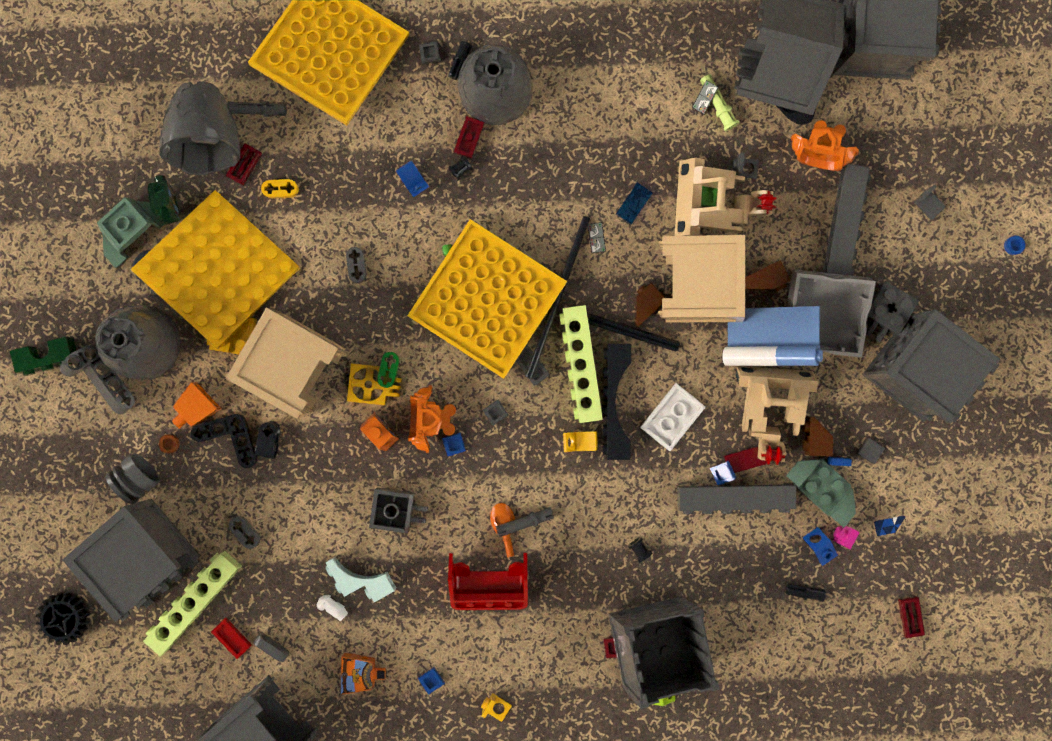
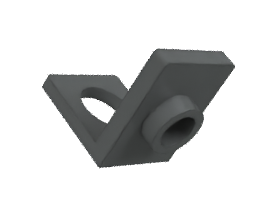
(739, 162)
(929, 203)

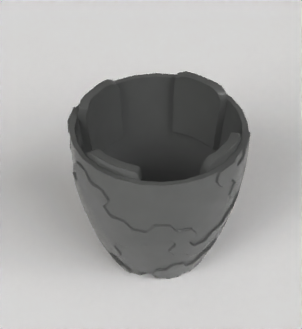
(495, 97)
(199, 131)
(149, 342)

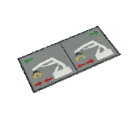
(705, 97)
(596, 237)

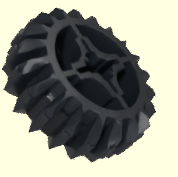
(55, 603)

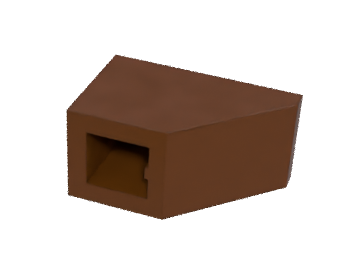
(817, 439)

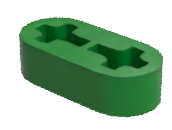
(384, 368)

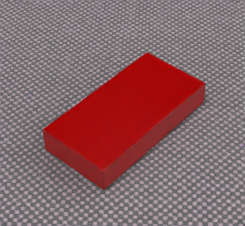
(231, 638)

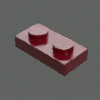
(469, 137)

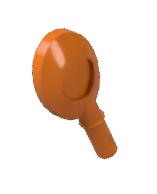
(501, 514)

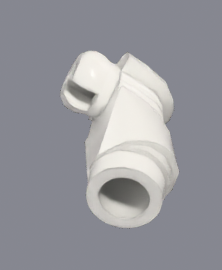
(334, 608)

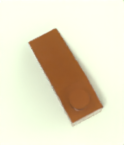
(768, 278)

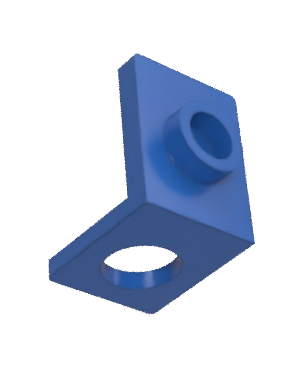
(412, 178)
(823, 549)

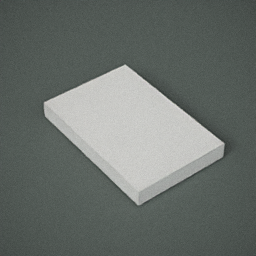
(672, 417)

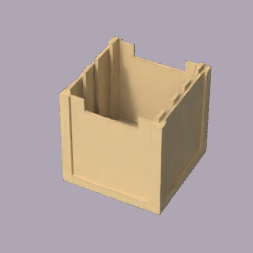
(705, 278)
(284, 362)

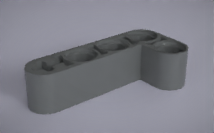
(101, 382)

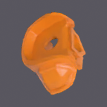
(824, 148)
(428, 419)

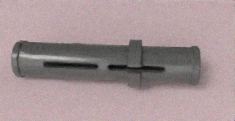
(258, 108)
(532, 519)

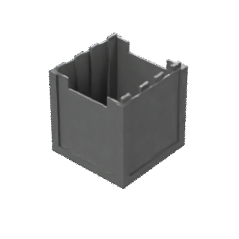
(887, 37)
(792, 53)
(932, 367)
(132, 558)
(662, 650)
(258, 718)

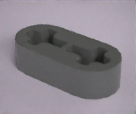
(360, 264)
(241, 536)
(271, 647)

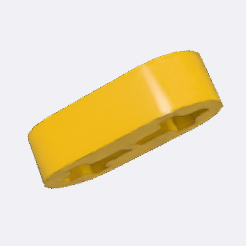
(281, 183)

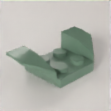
(123, 226)
(824, 489)

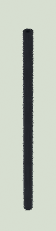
(552, 311)

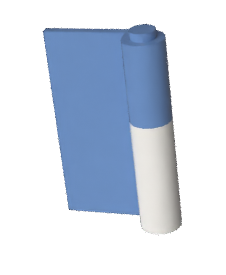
(775, 338)

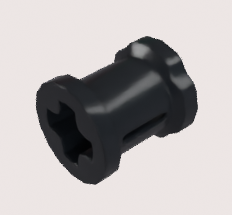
(467, 166)
(640, 549)

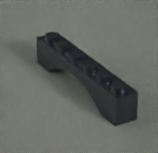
(617, 443)

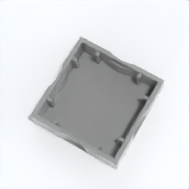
(843, 307)

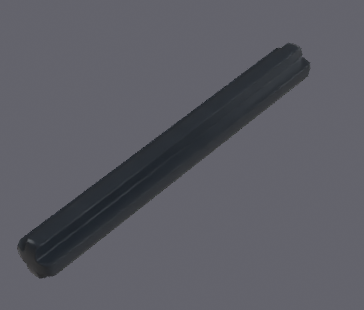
(633, 332)

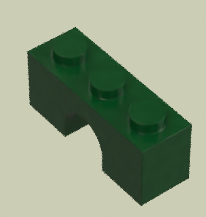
(27, 360)

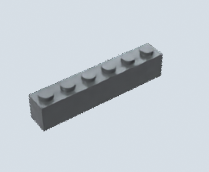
(846, 220)
(736, 498)

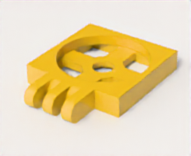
(381, 400)

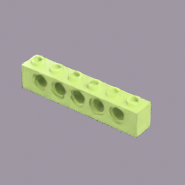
(579, 315)
(160, 642)

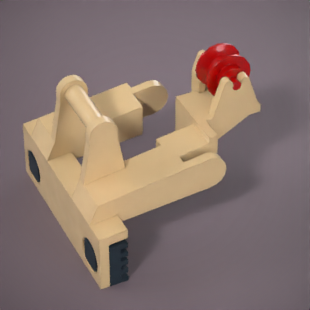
(692, 217)
(758, 396)

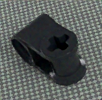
(267, 443)

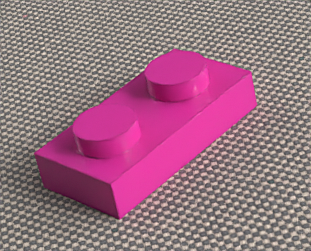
(845, 536)

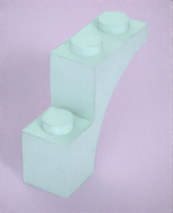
(348, 582)

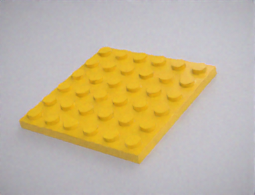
(329, 53)
(215, 269)
(487, 298)

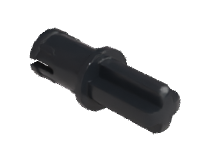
(459, 58)
(806, 592)

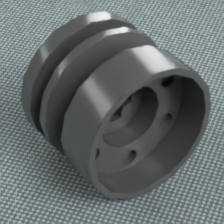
(132, 478)

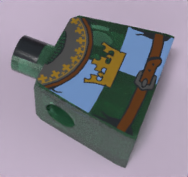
(163, 201)

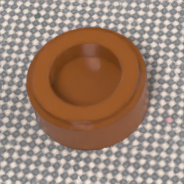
(169, 443)

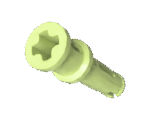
(723, 110)

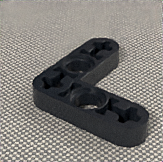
(229, 429)

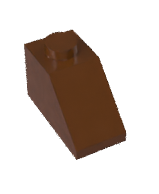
(646, 302)

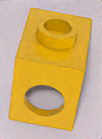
(580, 441)
(489, 703)

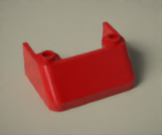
(488, 588)

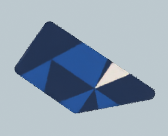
(888, 526)

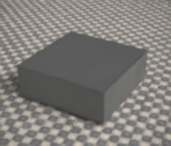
(429, 52)
(495, 412)
(870, 450)

